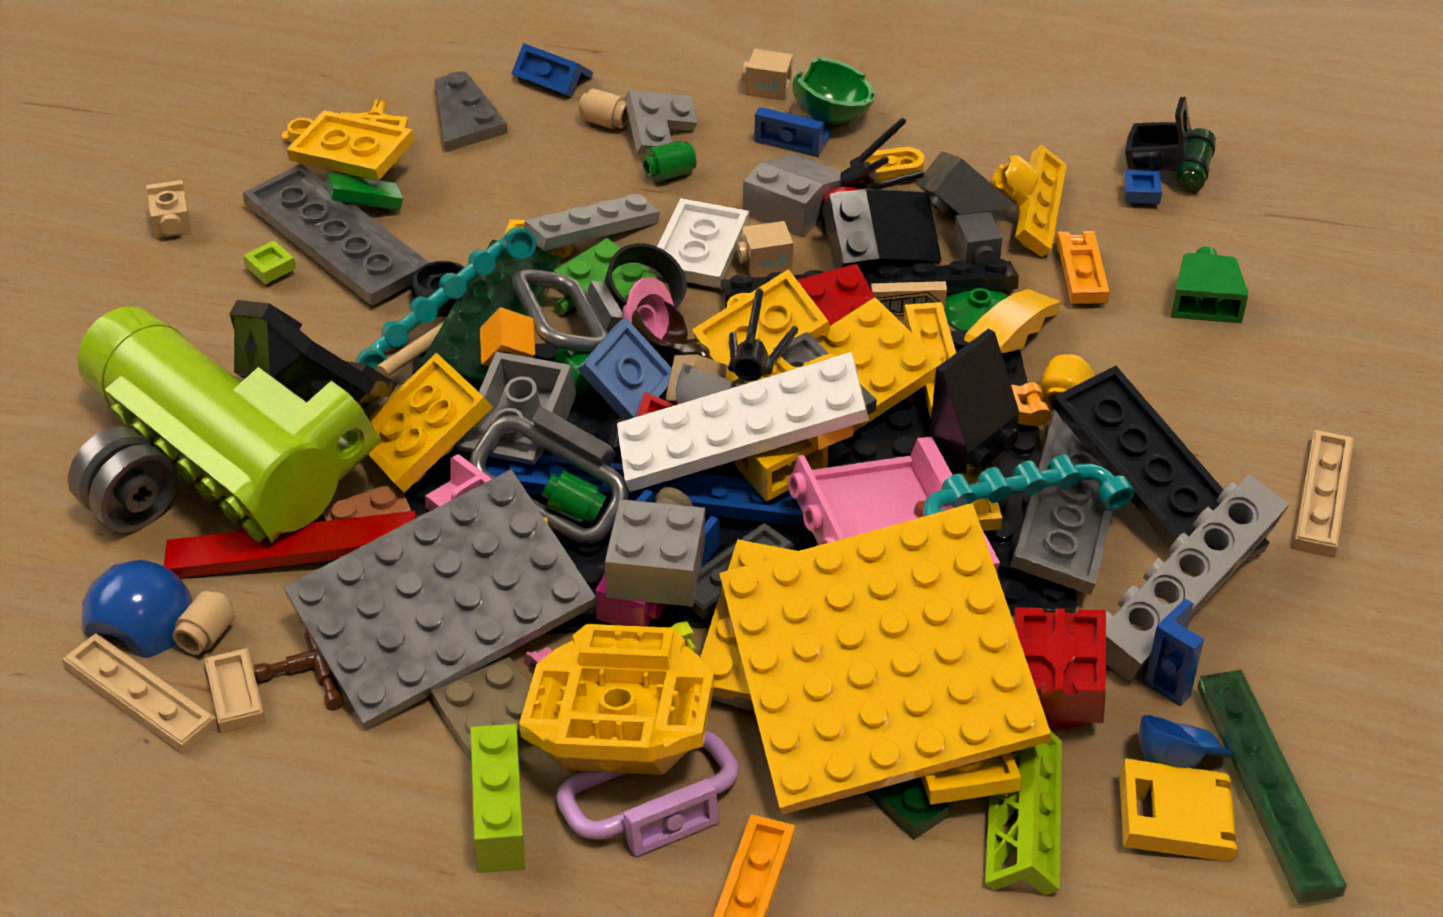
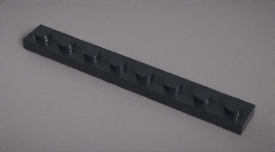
(959, 277)

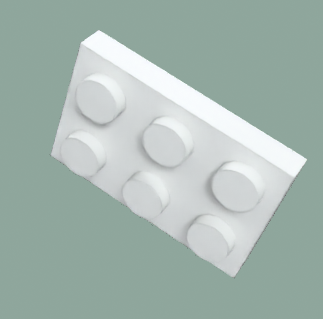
(703, 240)

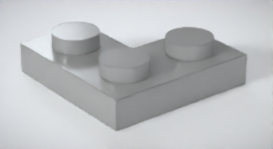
(655, 113)

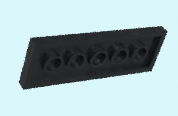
(1138, 444)

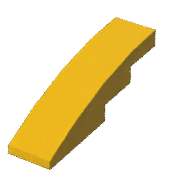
(1015, 319)

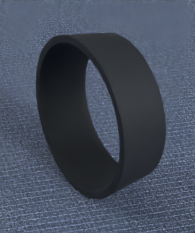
(654, 258)

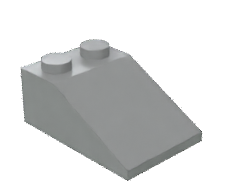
(789, 191)
(518, 388)

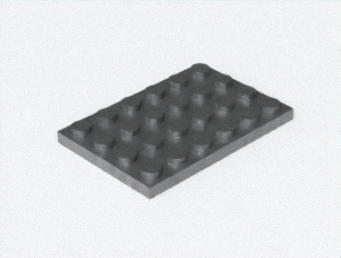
(439, 598)

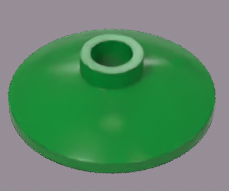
(968, 307)

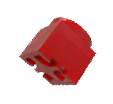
(1066, 663)

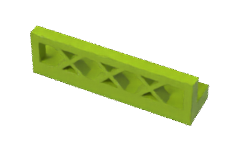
(1038, 824)

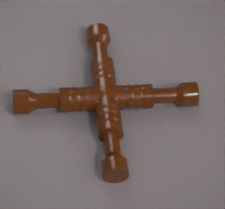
(304, 661)

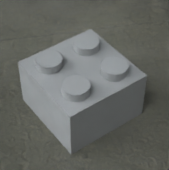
(655, 552)

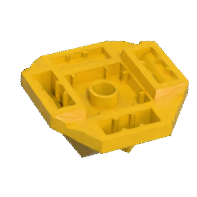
(619, 700)

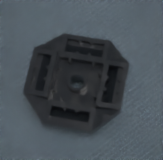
(276, 345)

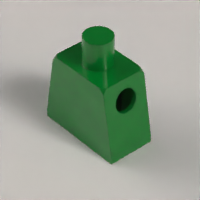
(1210, 288)

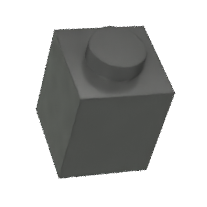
(977, 237)

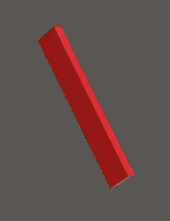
(309, 544)

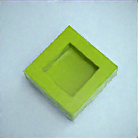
(269, 262)

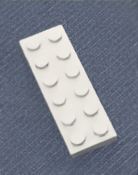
(741, 422)

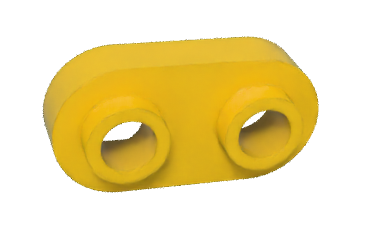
(901, 162)

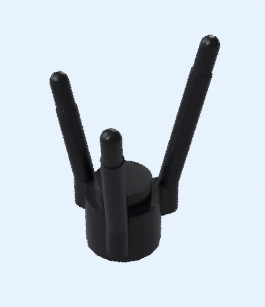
(863, 173)
(750, 357)

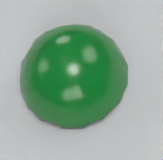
(833, 91)

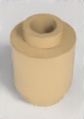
(604, 109)
(203, 622)

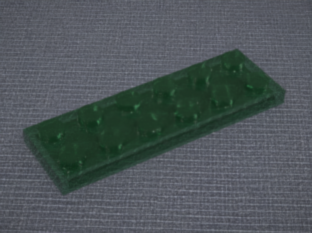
(460, 333)

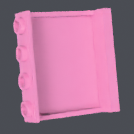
(868, 494)

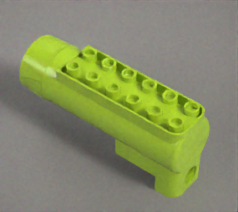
(240, 442)

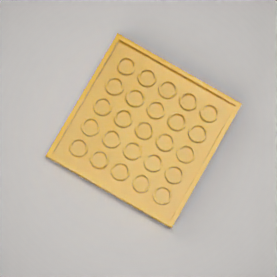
(882, 659)

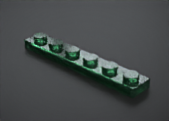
(1271, 788)

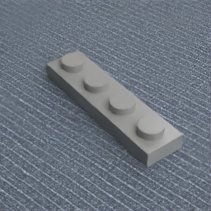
(592, 221)

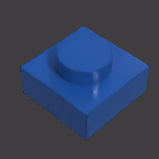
(1142, 186)

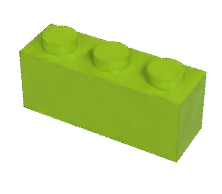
(497, 798)

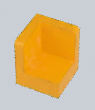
(507, 333)

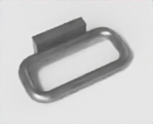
(595, 306)
(571, 445)

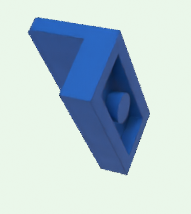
(549, 70)
(790, 132)
(1174, 655)

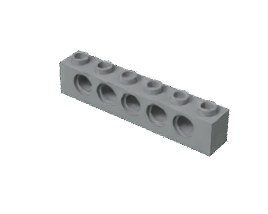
(1255, 510)

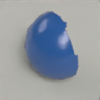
(137, 605)

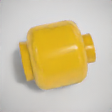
(1062, 374)

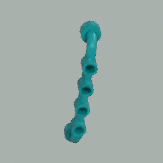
(516, 242)
(1026, 478)

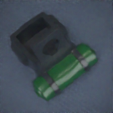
(1172, 148)

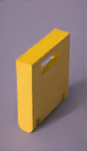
(1188, 806)

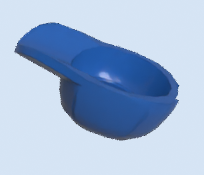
(1177, 743)

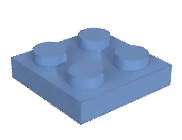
(625, 368)

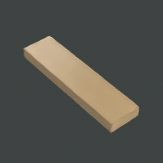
(1323, 493)
(140, 693)

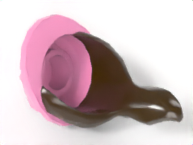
(659, 321)

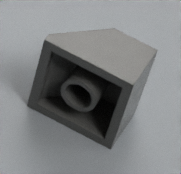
(960, 188)

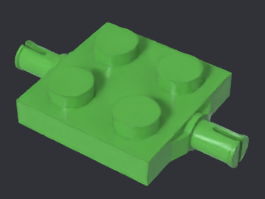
(593, 266)

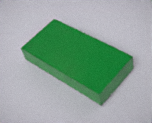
(364, 191)

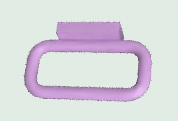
(657, 820)

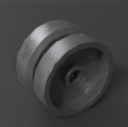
(122, 479)

